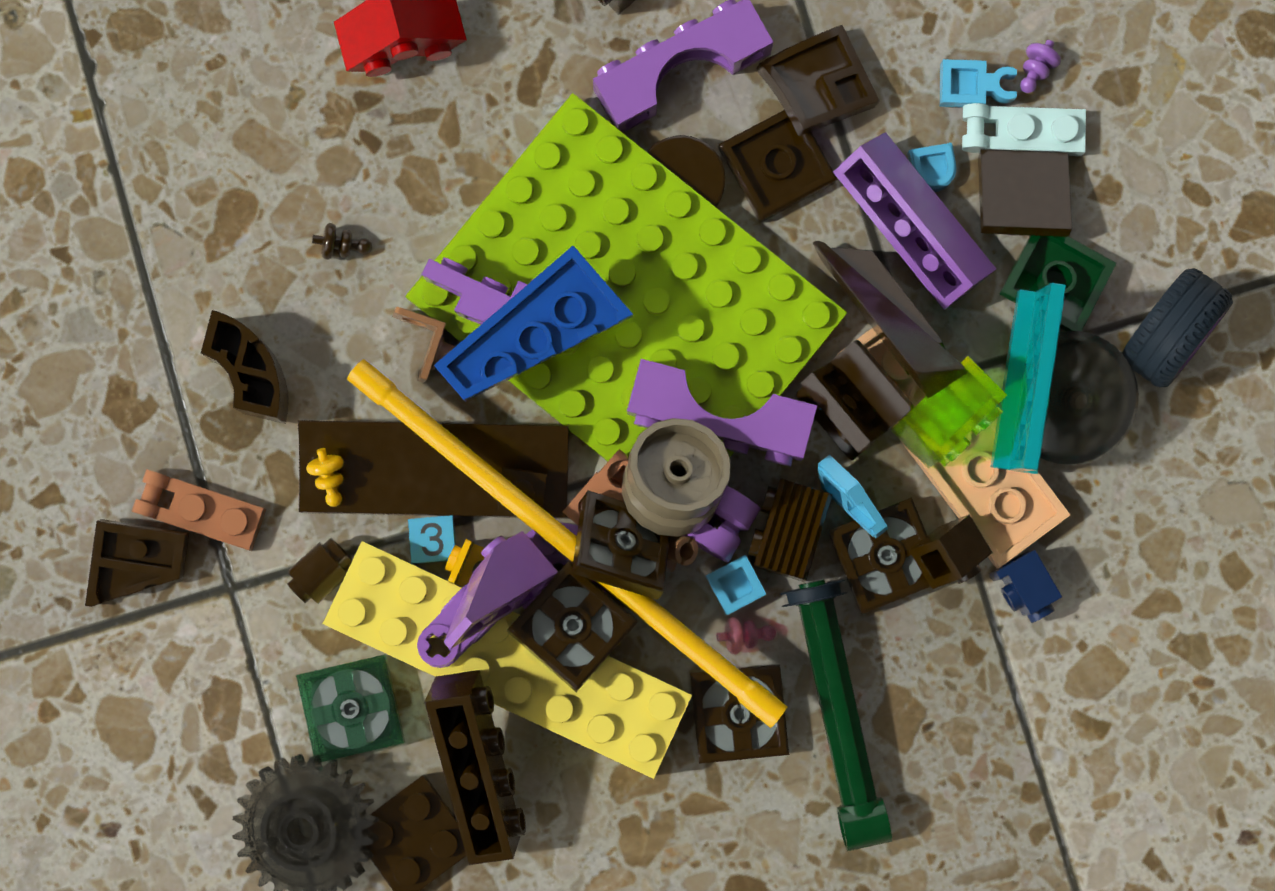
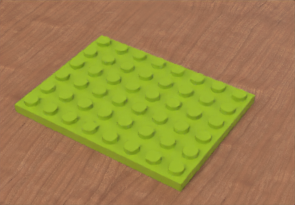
(688, 273)

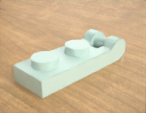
(1025, 129)

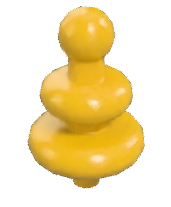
(326, 467)

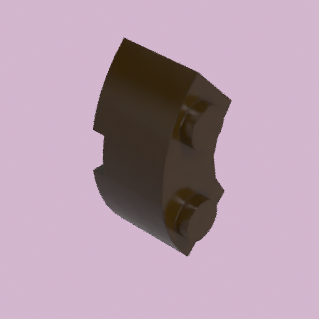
(251, 365)

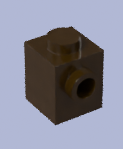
(951, 552)

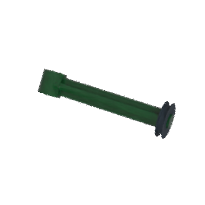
(861, 813)

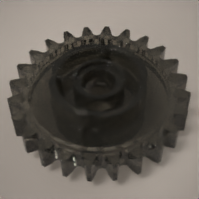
(330, 807)

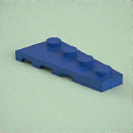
(541, 321)

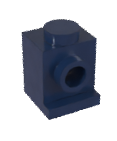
(1027, 586)

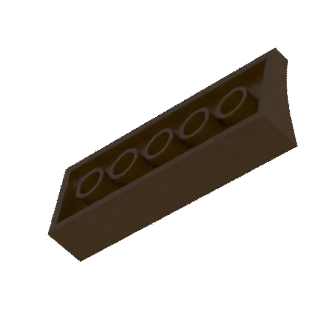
(400, 474)

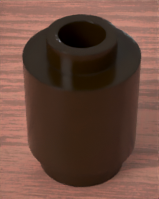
(319, 571)

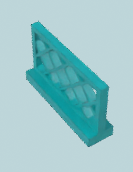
(1028, 379)

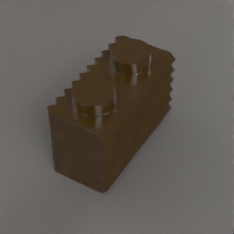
(791, 529)

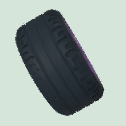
(1177, 327)

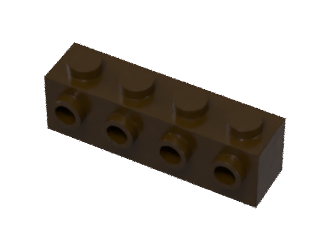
(474, 766)

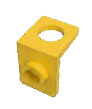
(463, 561)

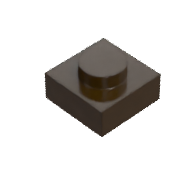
(528, 481)

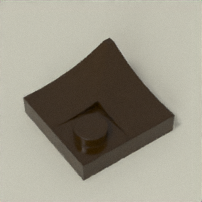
(819, 81)

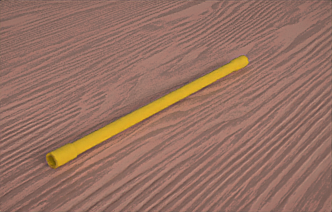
(385, 393)

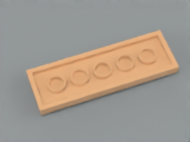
(1005, 504)

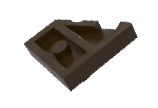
(133, 559)

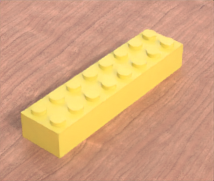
(613, 713)

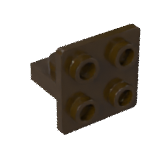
(854, 399)

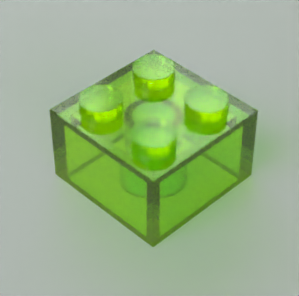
(939, 424)

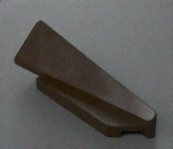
(892, 317)

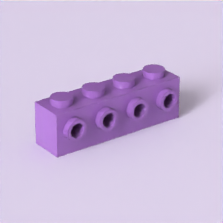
(914, 220)

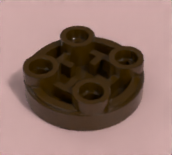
(693, 163)

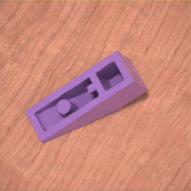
(503, 582)

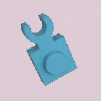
(968, 83)

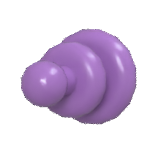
(1041, 59)

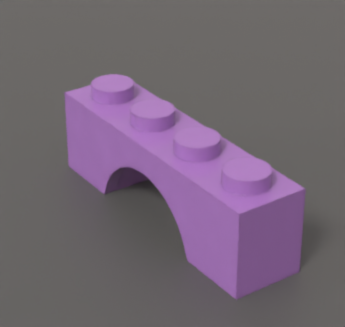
(728, 38)
(777, 427)

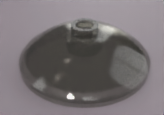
(1102, 373)

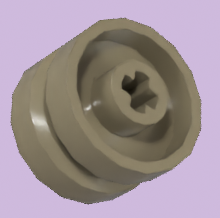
(675, 477)

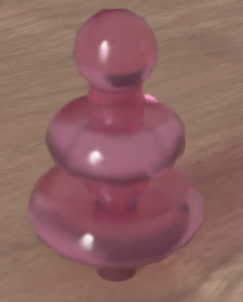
(749, 634)

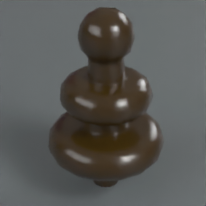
(344, 243)

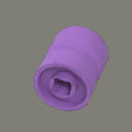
(737, 515)

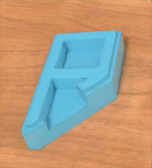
(850, 496)

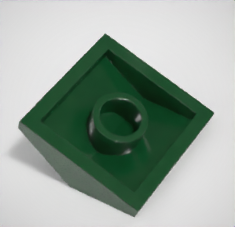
(1061, 262)

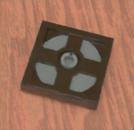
(618, 549)
(882, 567)
(572, 627)
(729, 729)

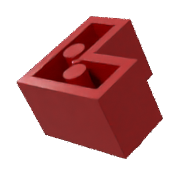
(395, 30)

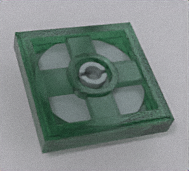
(350, 708)

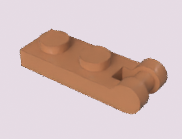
(201, 510)

